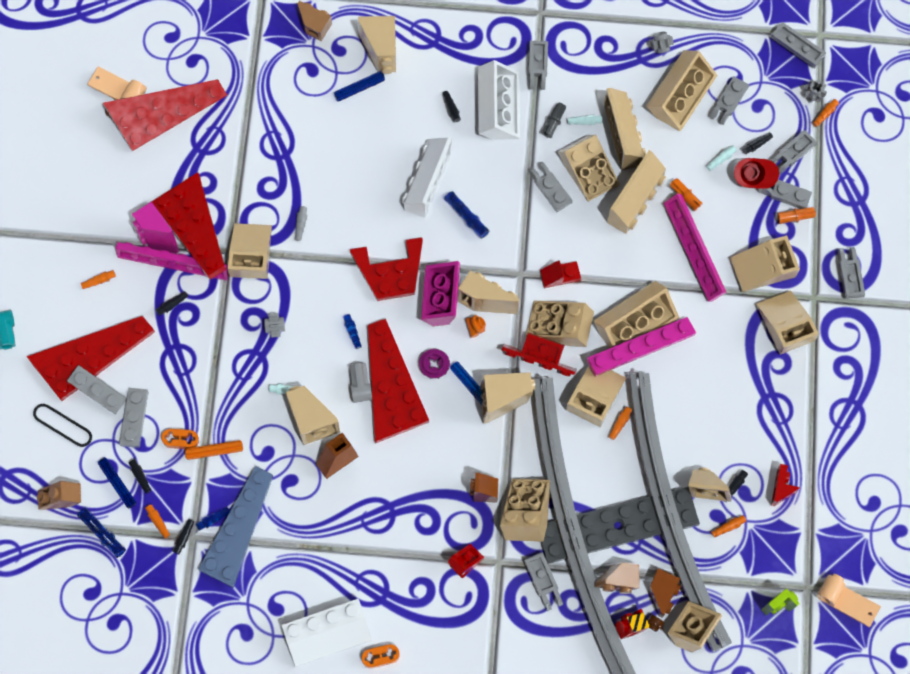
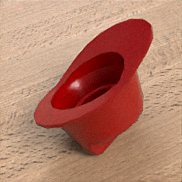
(756, 173)

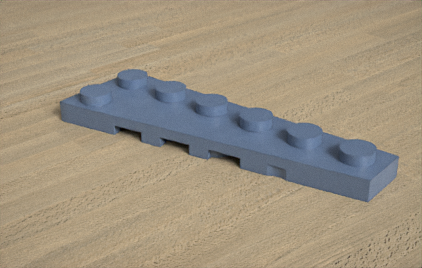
(231, 543)

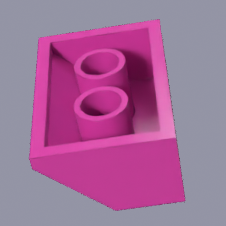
(154, 230)
(440, 293)

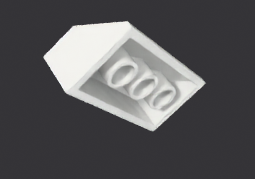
(498, 101)
(428, 176)
(326, 632)

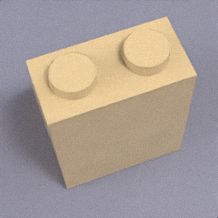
(379, 41)
(505, 393)
(311, 416)

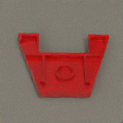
(391, 278)

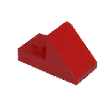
(560, 274)
(781, 490)
(465, 560)

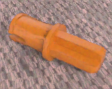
(687, 194)
(796, 215)

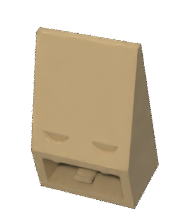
(589, 167)
(250, 251)
(765, 264)
(486, 296)
(561, 322)
(787, 322)
(595, 396)
(526, 510)

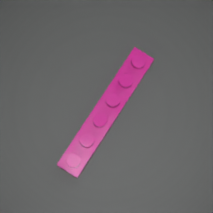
(695, 247)
(163, 259)
(641, 346)

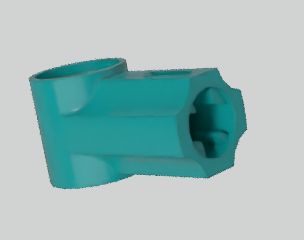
(7, 338)

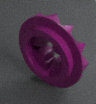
(434, 355)

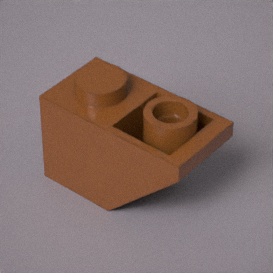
(336, 455)
(484, 488)
(662, 590)

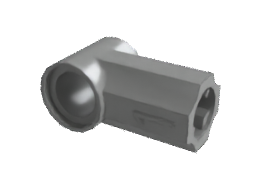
(360, 386)

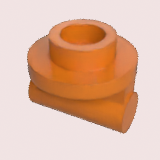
(476, 325)

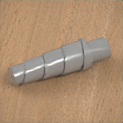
(301, 221)

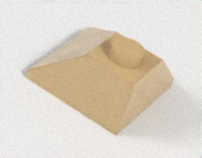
(708, 485)
(693, 626)

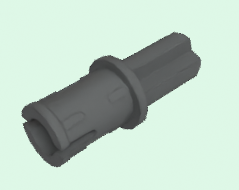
(554, 120)

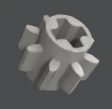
(661, 42)
(815, 90)
(274, 325)

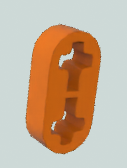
(181, 434)
(379, 651)

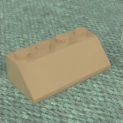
(682, 89)
(623, 128)
(636, 193)
(637, 315)

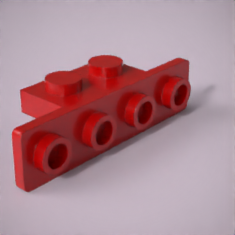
(541, 351)

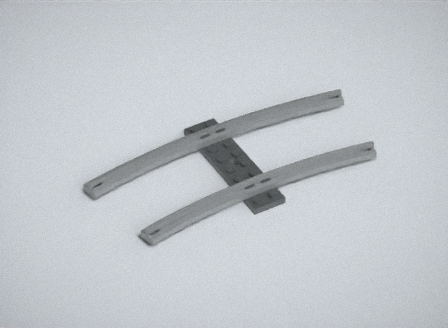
(659, 514)

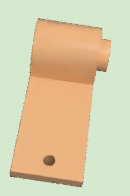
(115, 86)
(847, 601)

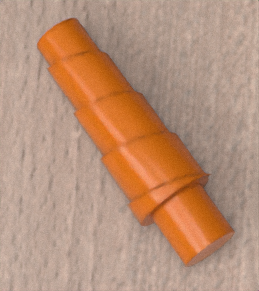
(826, 112)
(99, 279)
(620, 423)
(157, 520)
(729, 526)

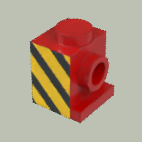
(632, 624)

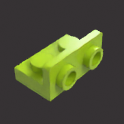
(785, 599)

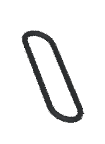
(67, 418)

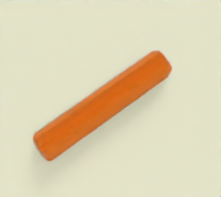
(214, 450)

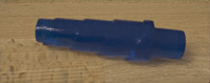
(351, 329)
(212, 519)

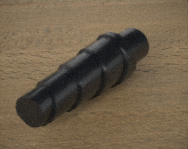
(452, 108)
(757, 143)
(171, 303)
(140, 476)
(737, 482)
(183, 537)

